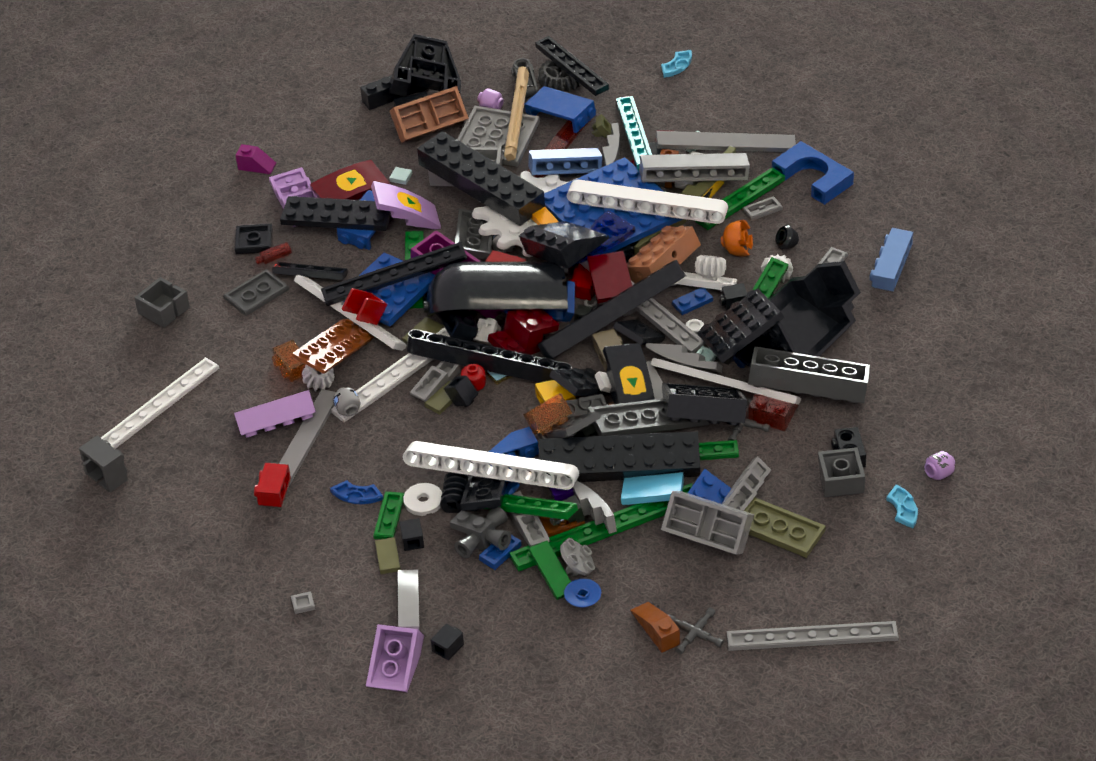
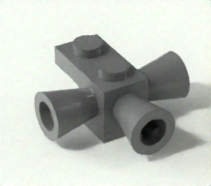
(480, 531)

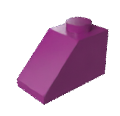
(254, 160)

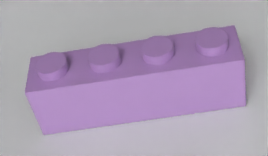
(275, 412)

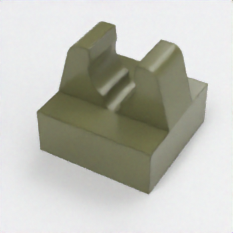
(601, 127)

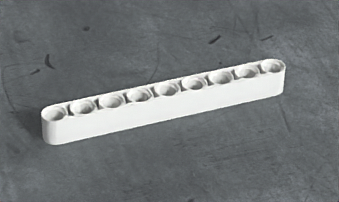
(647, 201)
(499, 462)

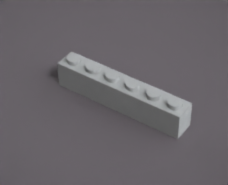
(694, 167)

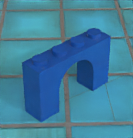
(801, 157)

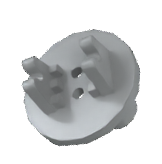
(577, 558)

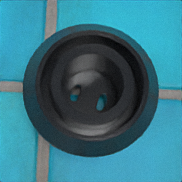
(786, 237)

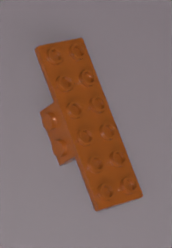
(333, 346)

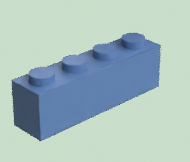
(564, 161)
(891, 259)

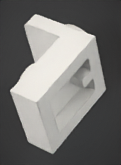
(486, 327)

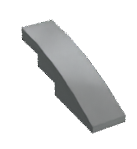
(612, 150)
(680, 355)
(435, 379)
(747, 485)
(595, 506)
(529, 527)
(408, 599)

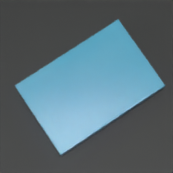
(651, 488)

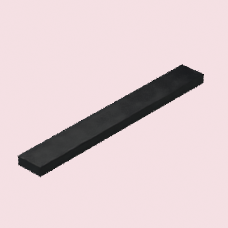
(395, 273)

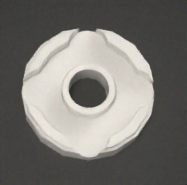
(420, 490)

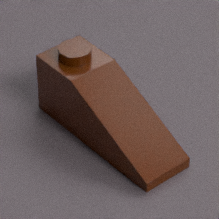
(658, 626)

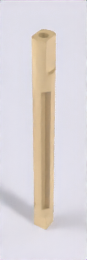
(516, 114)

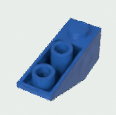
(521, 441)

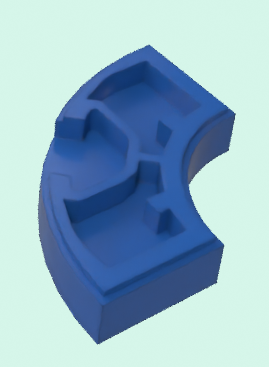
(356, 494)

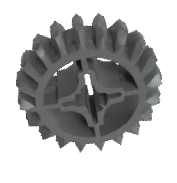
(555, 77)

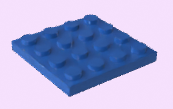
(399, 295)

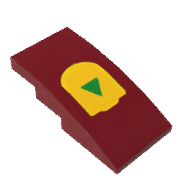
(349, 181)

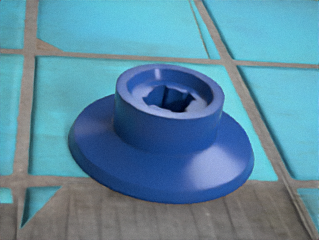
(582, 587)

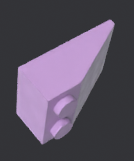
(394, 657)

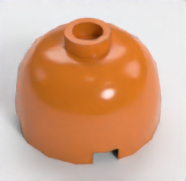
(735, 237)

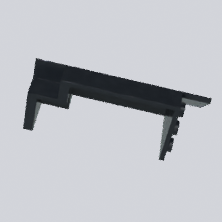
(813, 310)

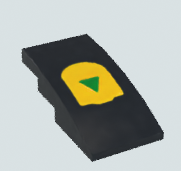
(628, 373)

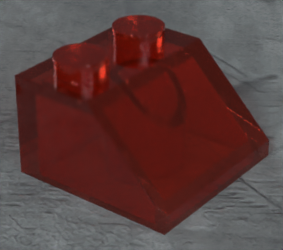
(771, 411)

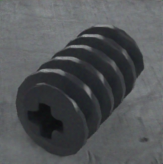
(452, 492)

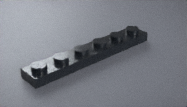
(572, 65)

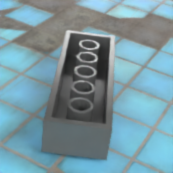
(809, 375)

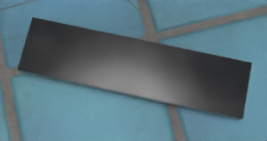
(310, 270)

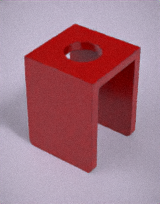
(366, 305)

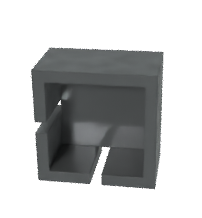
(162, 302)
(103, 461)

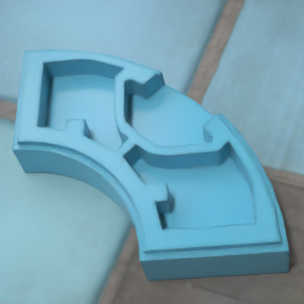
(677, 64)
(905, 506)

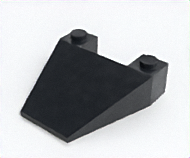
(425, 65)

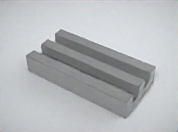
(763, 209)

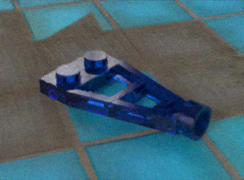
(613, 225)

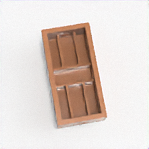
(428, 114)
(670, 242)

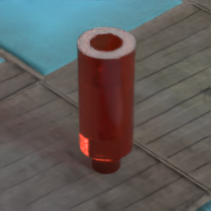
(274, 253)

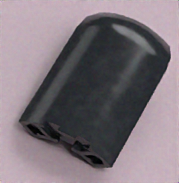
(497, 287)

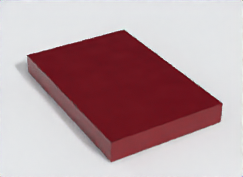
(609, 275)

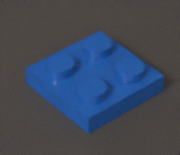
(709, 487)

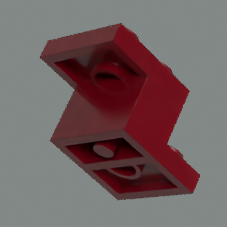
(524, 330)

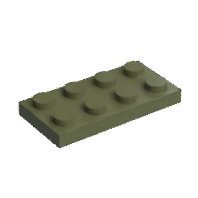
(784, 527)

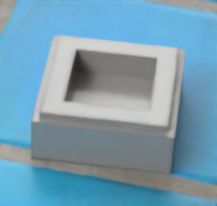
(303, 602)

